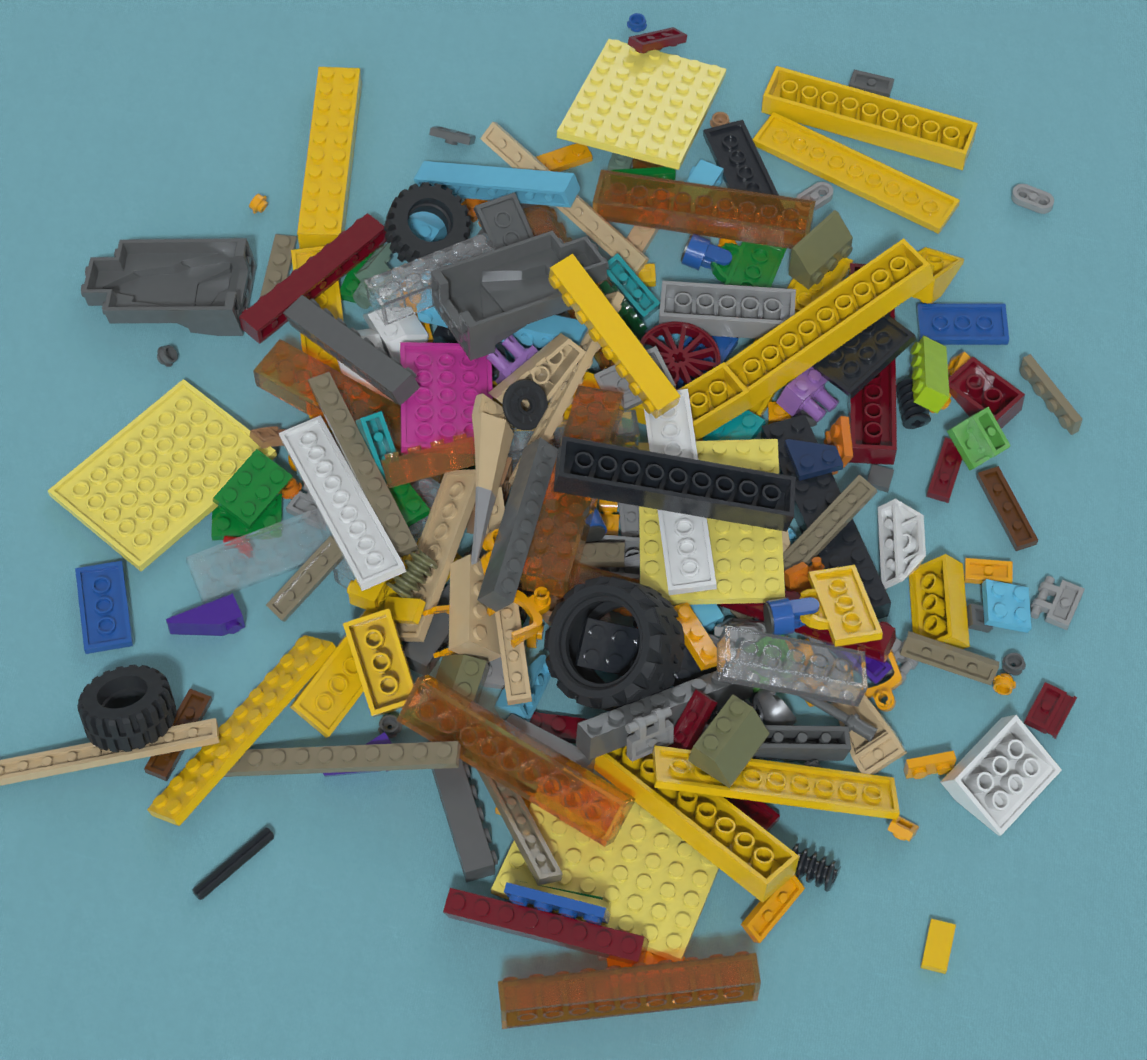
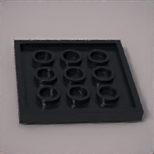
(865, 355)

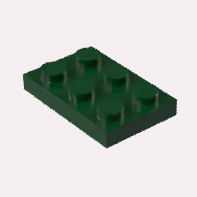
(627, 312)

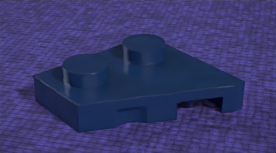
(813, 458)

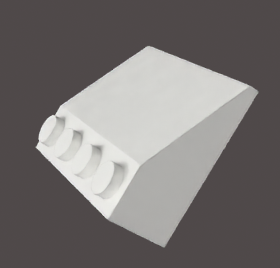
(1001, 774)

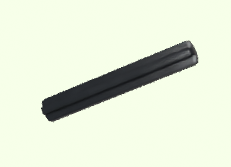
(233, 863)

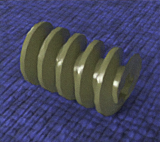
(413, 574)

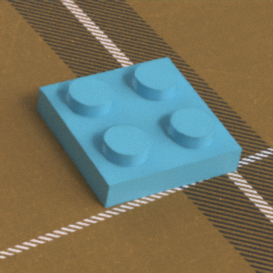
(1006, 606)

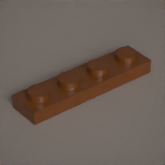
(1007, 508)
(190, 710)

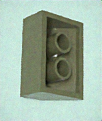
(820, 250)
(464, 674)
(729, 741)

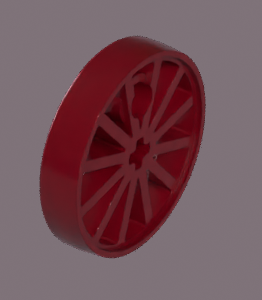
(683, 362)

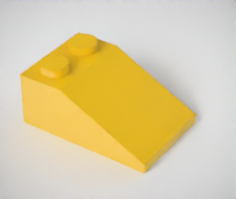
(944, 270)

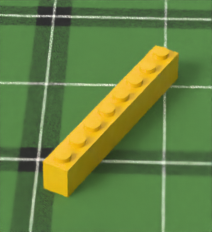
(614, 336)

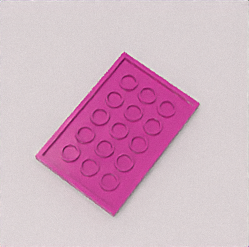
(445, 394)

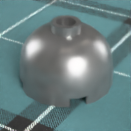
(774, 709)

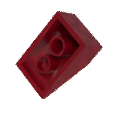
(979, 387)

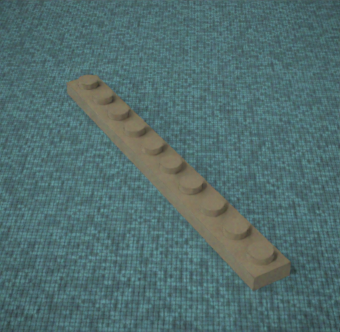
(362, 463)
(347, 759)

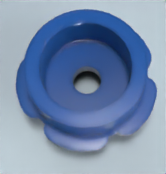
(637, 22)

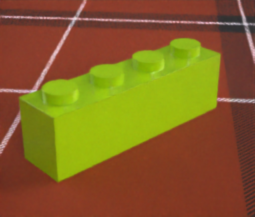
(930, 374)

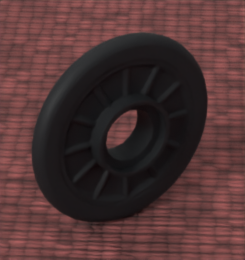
(512, 404)

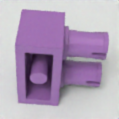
(517, 350)
(803, 391)

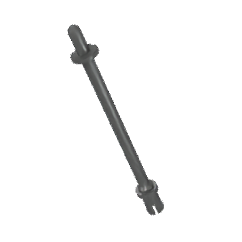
(852, 721)

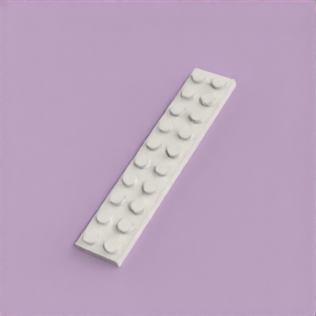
(342, 503)
(683, 536)

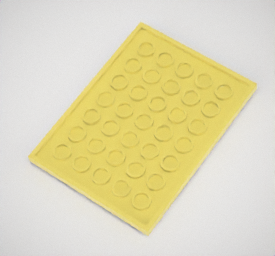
(642, 104)
(157, 474)
(744, 556)
(646, 877)

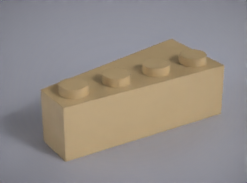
(546, 368)
(469, 624)

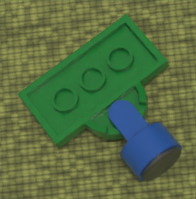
(734, 264)

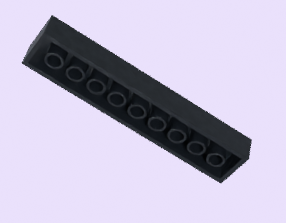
(674, 484)
(812, 499)

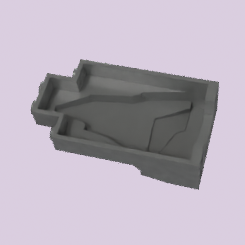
(174, 281)
(507, 289)

